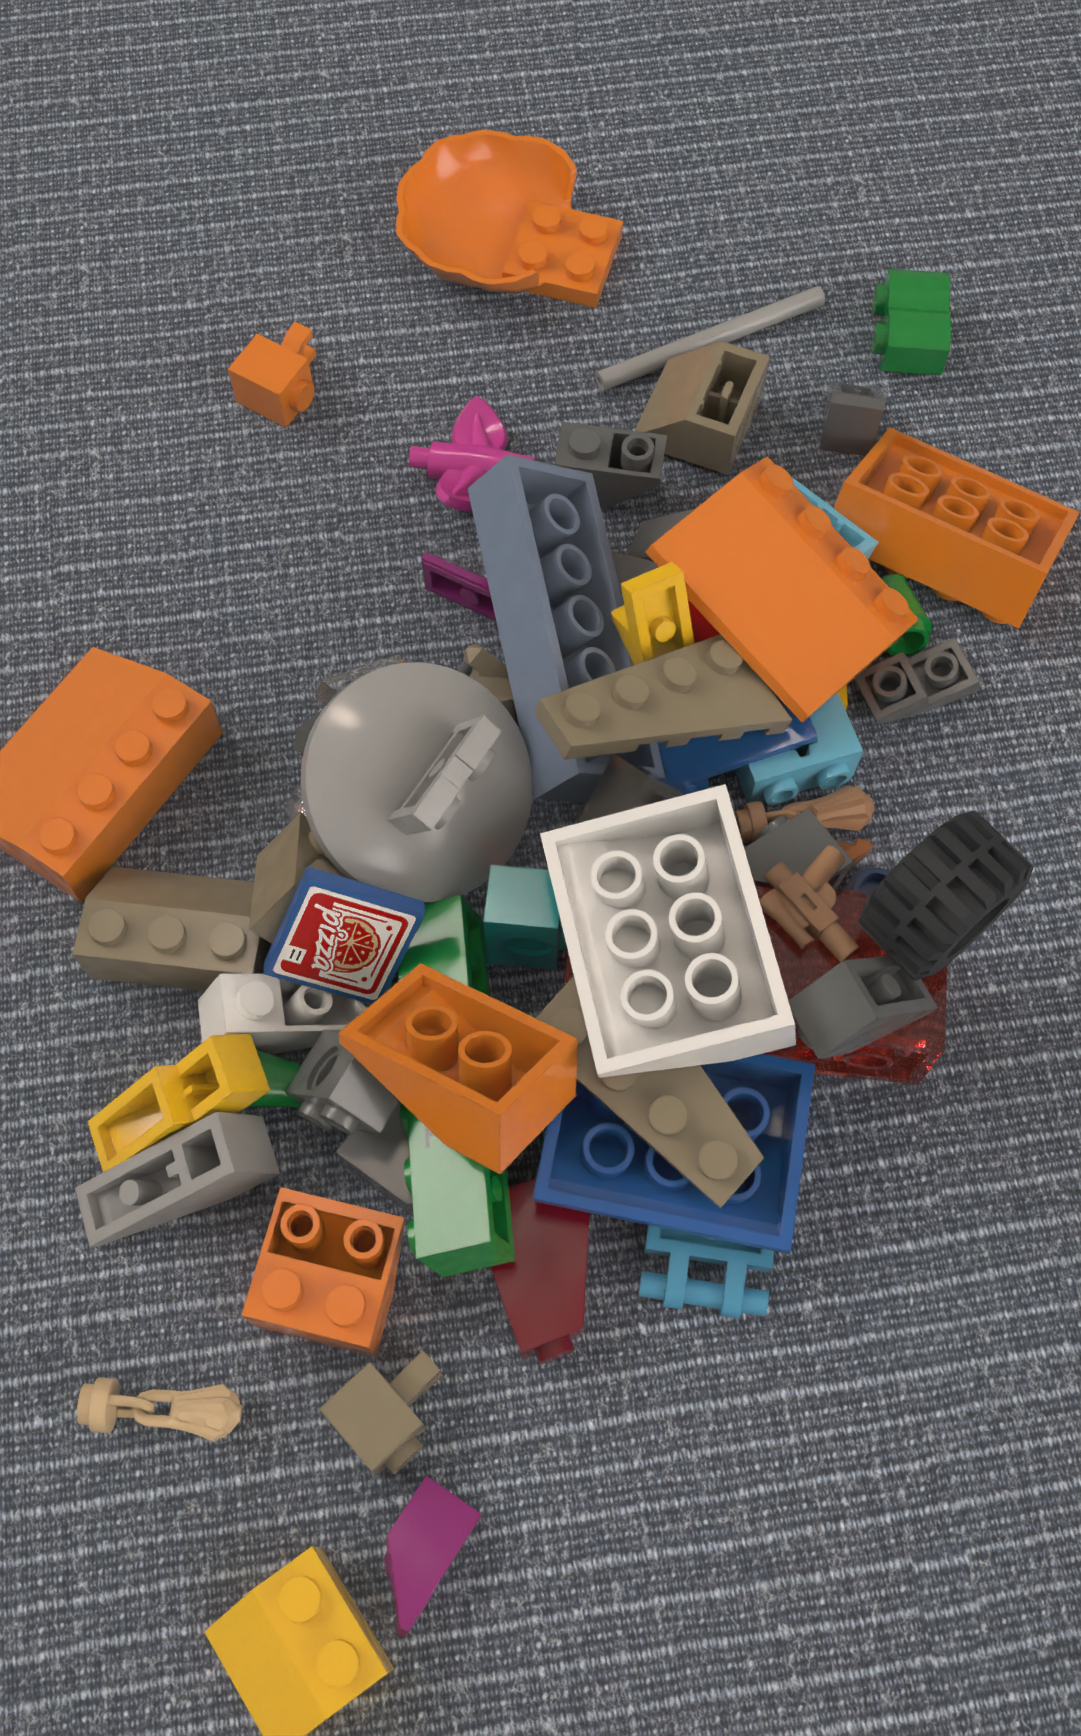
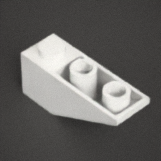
(273, 1011)

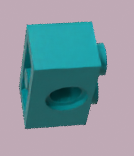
(522, 918)

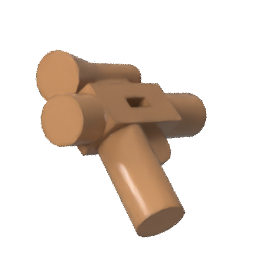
(806, 902)

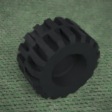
(944, 894)

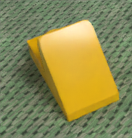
(654, 614)

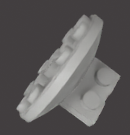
(416, 781)

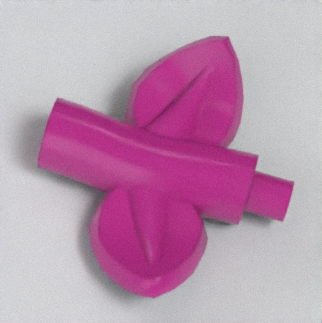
(476, 446)

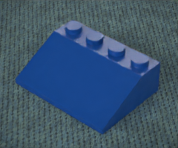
(606, 1169)

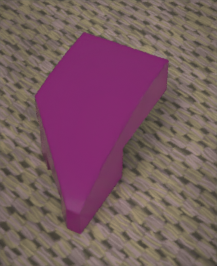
(424, 1547)

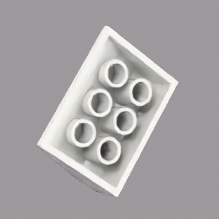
(667, 937)

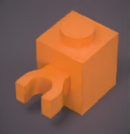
(275, 377)

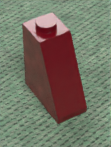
(548, 1278)

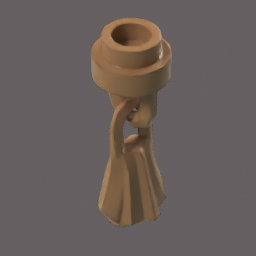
(843, 809)

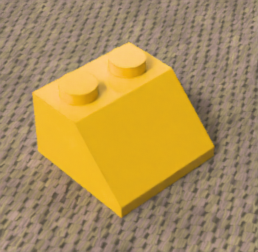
(298, 1647)

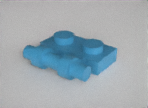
(677, 1289)

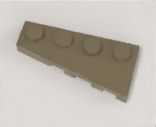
(663, 700)
(668, 1109)

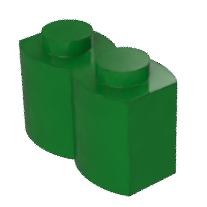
(913, 321)

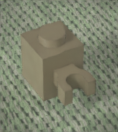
(377, 1414)

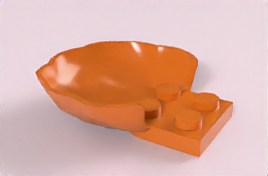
(501, 218)

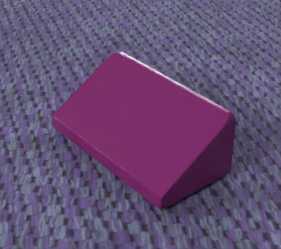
(457, 584)

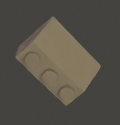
(168, 929)

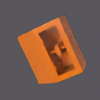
(326, 1272)

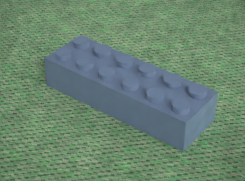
(552, 604)

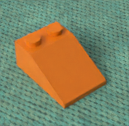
(466, 1064)

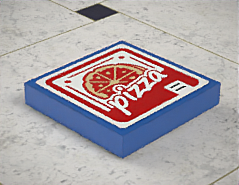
(343, 936)

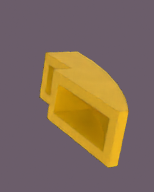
(214, 1077)

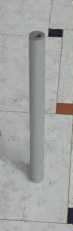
(726, 332)

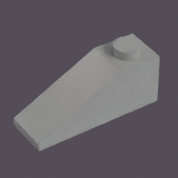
(178, 1177)

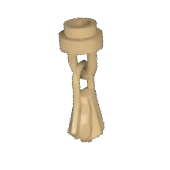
(204, 1411)

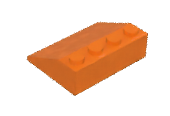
(955, 526)
(784, 587)
(98, 767)

